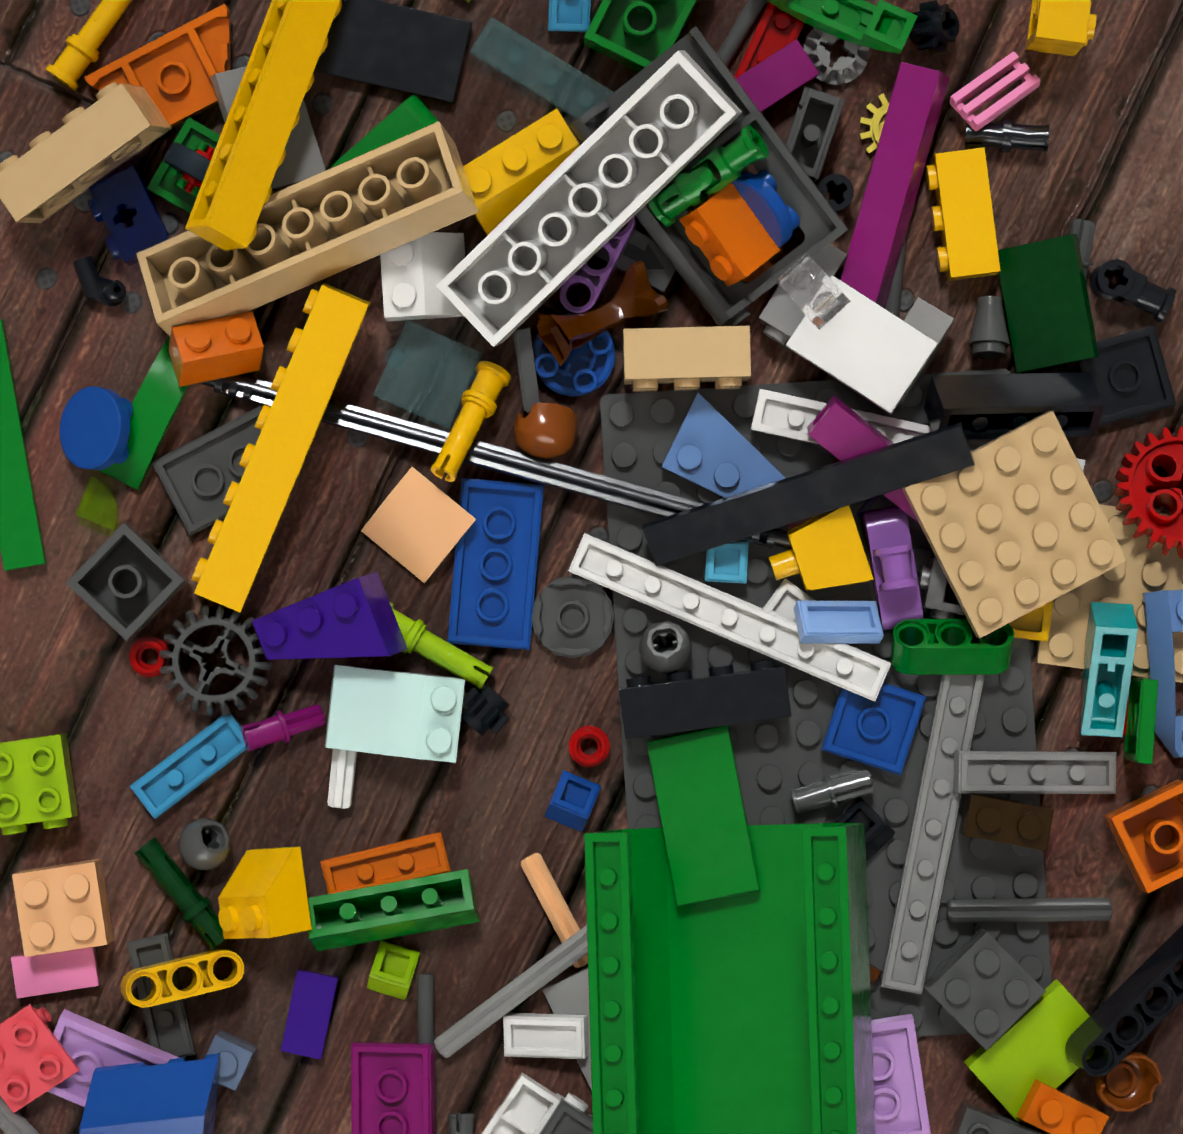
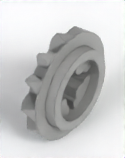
(845, 68)

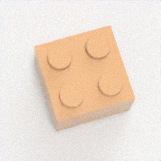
(63, 907)

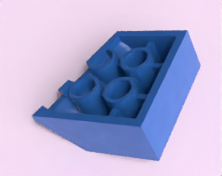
(153, 1098)

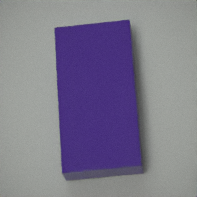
(309, 1013)

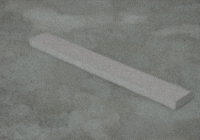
(930, 835)

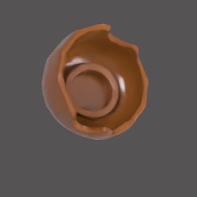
(546, 430)
(1129, 1083)

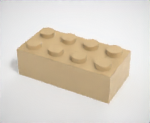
(80, 152)

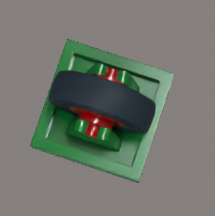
(185, 165)

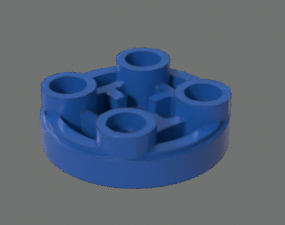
(767, 205)
(583, 369)
(96, 428)

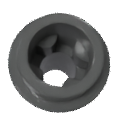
(989, 330)

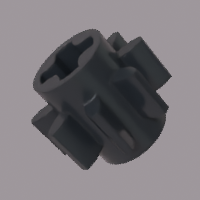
(934, 27)
(485, 710)

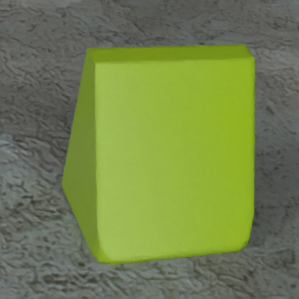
(393, 970)

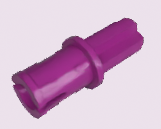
(281, 727)

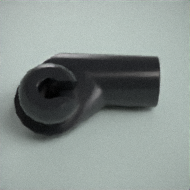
(96, 287)

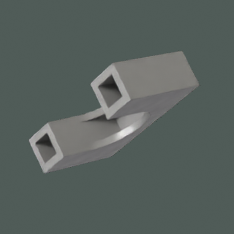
(783, 315)

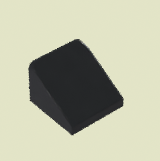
(876, 829)

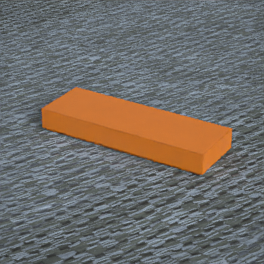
(387, 864)

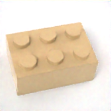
(686, 357)

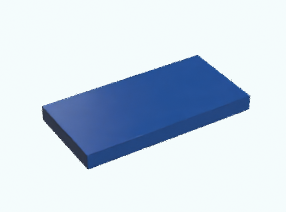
(496, 565)

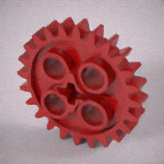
(1139, 475)

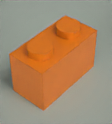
(729, 235)
(215, 348)

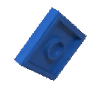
(874, 731)

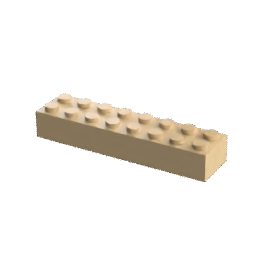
(314, 230)

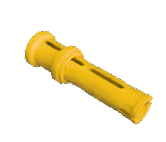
(83, 47)
(477, 405)

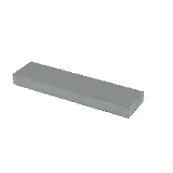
(1035, 772)

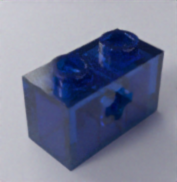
(130, 192)

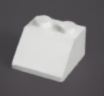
(412, 276)

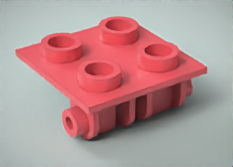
(30, 1058)

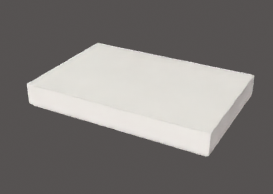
(865, 349)

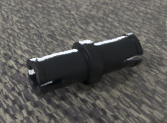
(1008, 136)

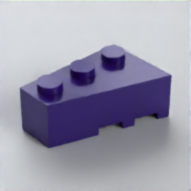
(334, 624)

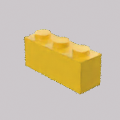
(963, 214)

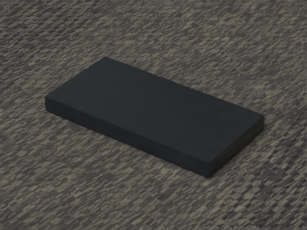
(396, 49)

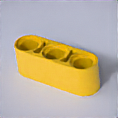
(202, 978)

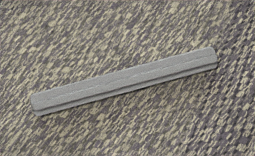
(513, 994)

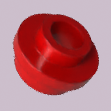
(137, 652)
(595, 758)

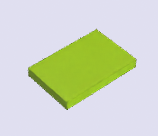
(1031, 1049)

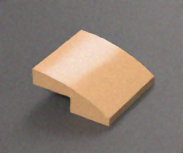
(418, 524)

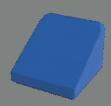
(572, 801)

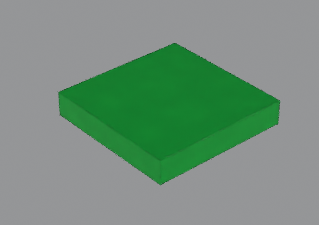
(1141, 720)

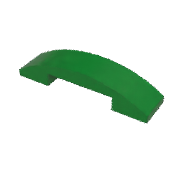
(856, 21)
(151, 417)

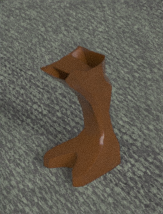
(630, 303)

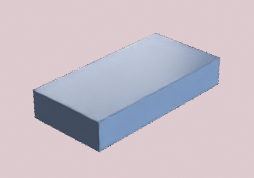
(838, 622)

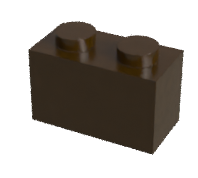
(1006, 821)

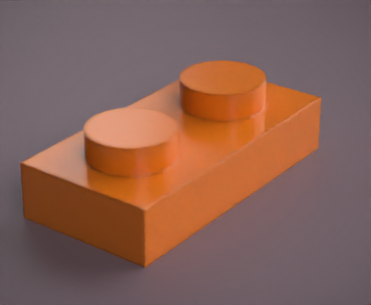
(1059, 1112)

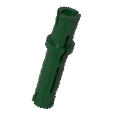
(182, 892)

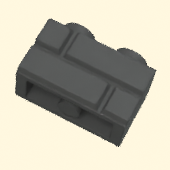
(813, 130)

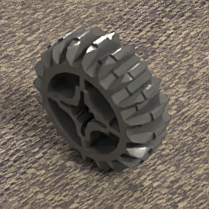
(182, 645)

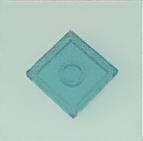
(427, 374)

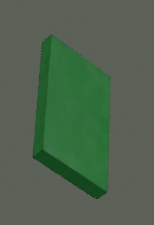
(703, 816)

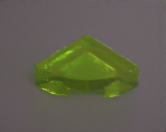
(98, 505)

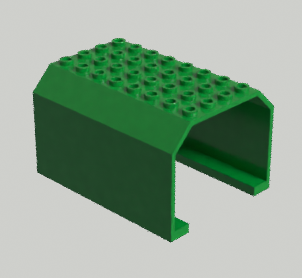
(735, 1004)

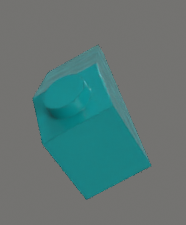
(1107, 668)

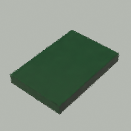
(1047, 303)

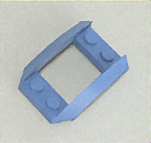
(1163, 618)

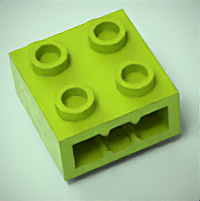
(36, 783)

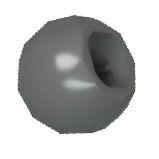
(665, 647)
(204, 844)

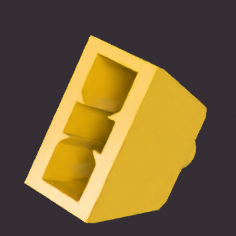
(824, 552)

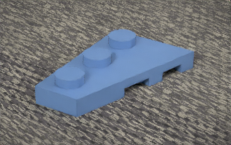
(716, 454)

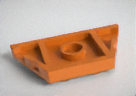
(176, 66)

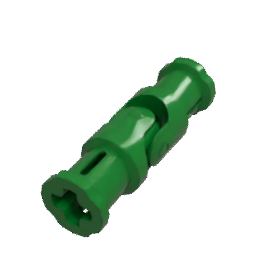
(706, 179)

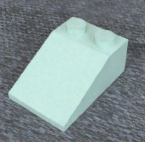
(395, 713)

